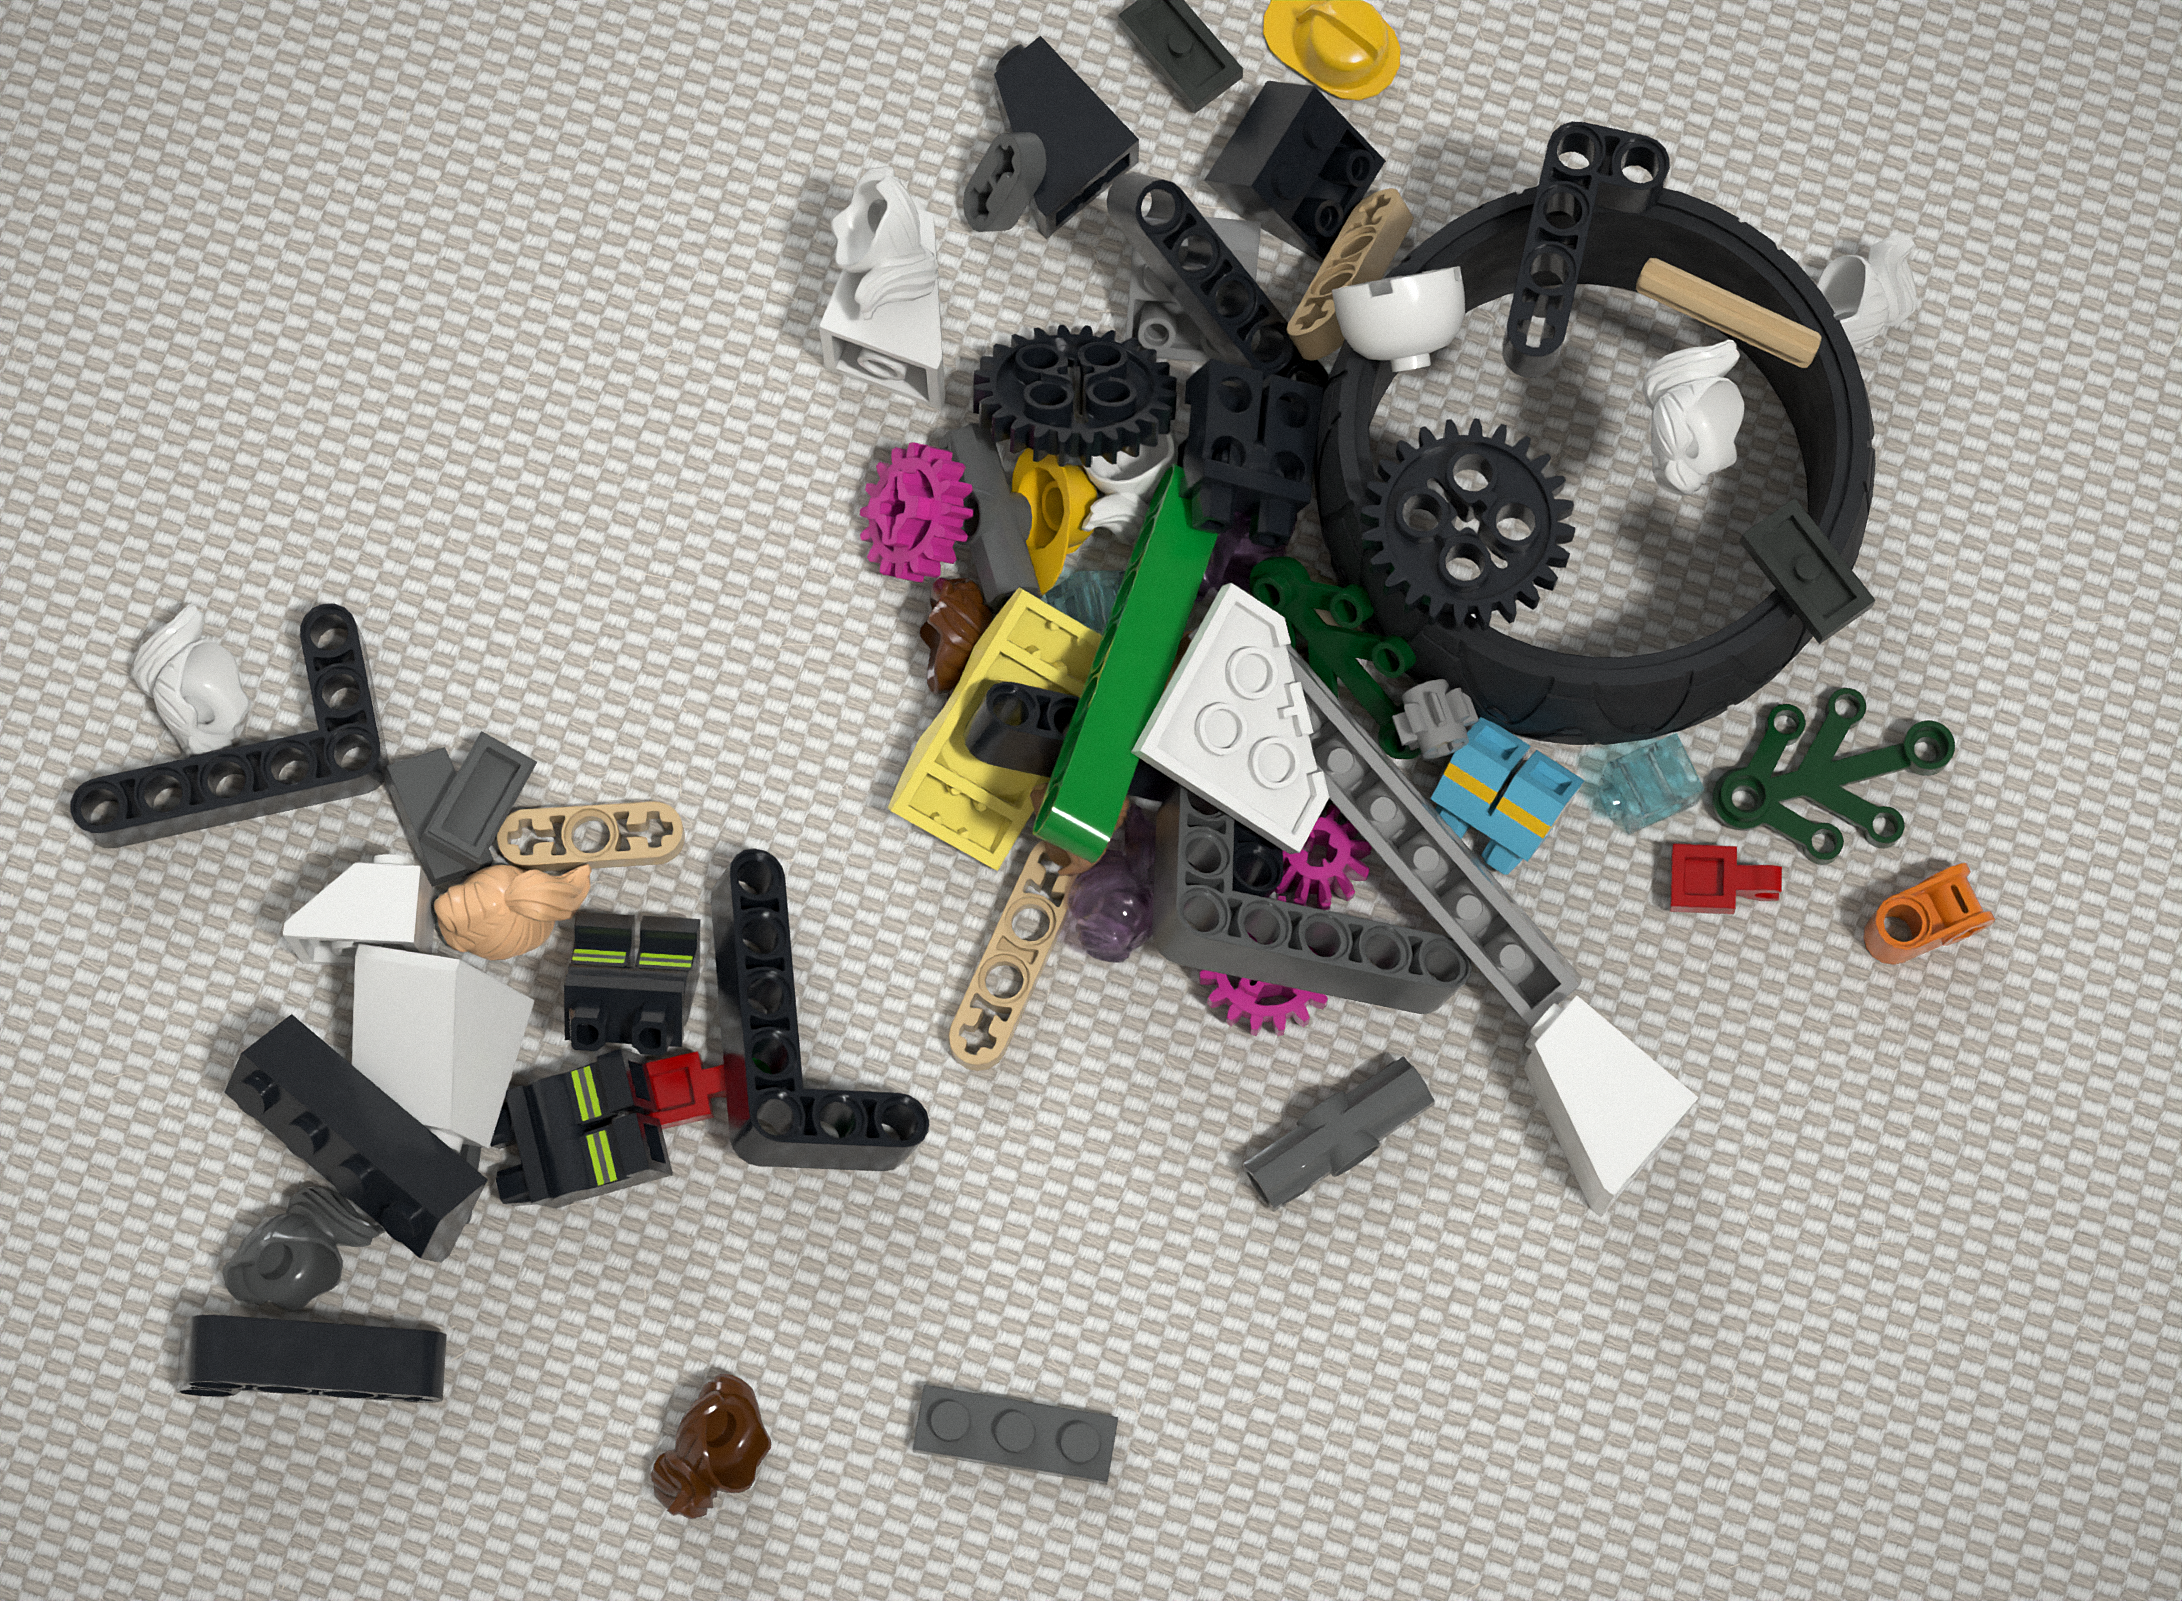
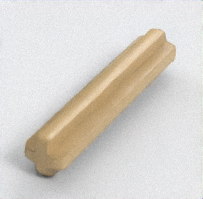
(1728, 312)

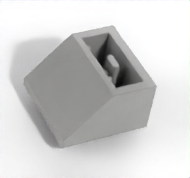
(1158, 317)

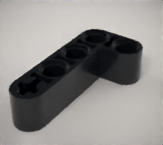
(1563, 249)
(309, 1358)

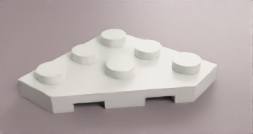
(1240, 724)

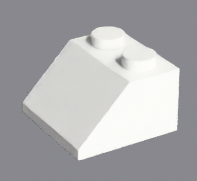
(368, 905)

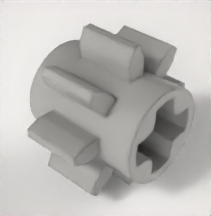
(1435, 719)

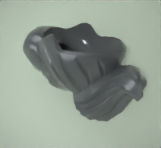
(296, 1252)

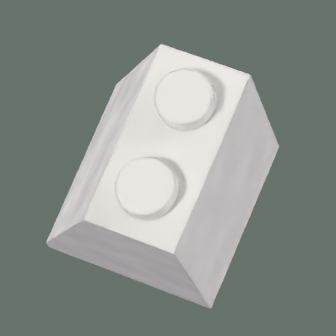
(897, 346)
(437, 1039)
(1602, 1099)

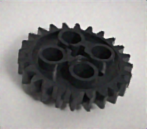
(1118, 392)
(1420, 557)

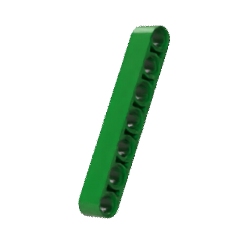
(1126, 675)

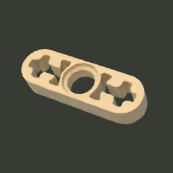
(638, 820)

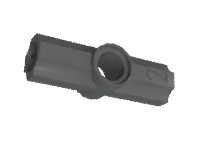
(999, 518)
(1338, 1133)

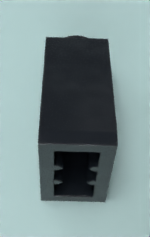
(1080, 133)

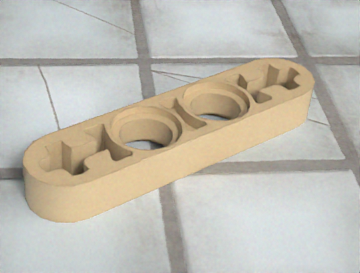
(1357, 256)
(1012, 951)

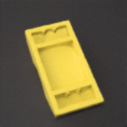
(947, 787)

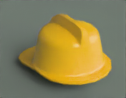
(1334, 44)
(1059, 505)

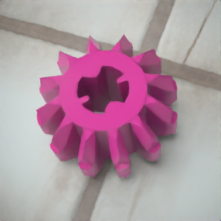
(1342, 853)

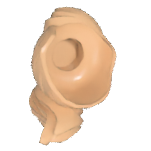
(508, 909)

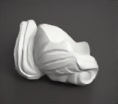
(882, 238)
(1871, 290)
(1693, 415)
(1128, 487)
(192, 684)

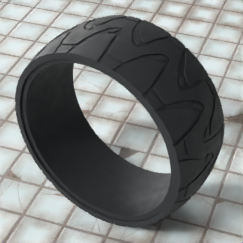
(1638, 696)

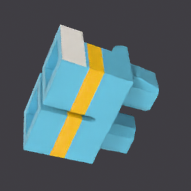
(1525, 813)

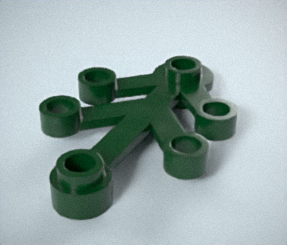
(1288, 590)
(1823, 780)

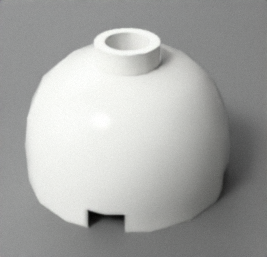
(1402, 316)

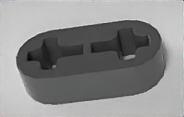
(1004, 181)

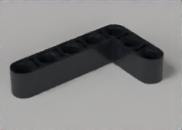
(1199, 277)
(1025, 732)
(258, 762)
(775, 1041)

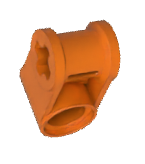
(1936, 910)

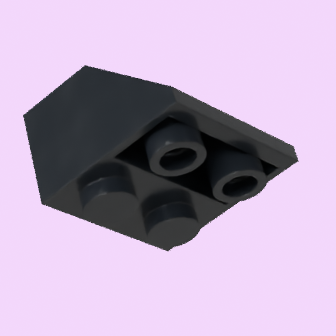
(1295, 167)

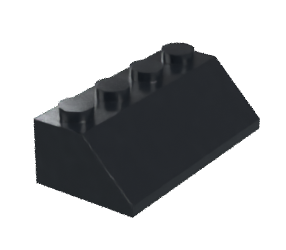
(357, 1138)

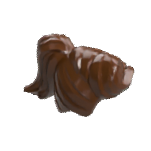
(952, 631)
(714, 1449)

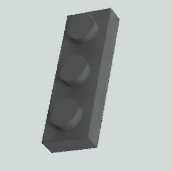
(1015, 1434)

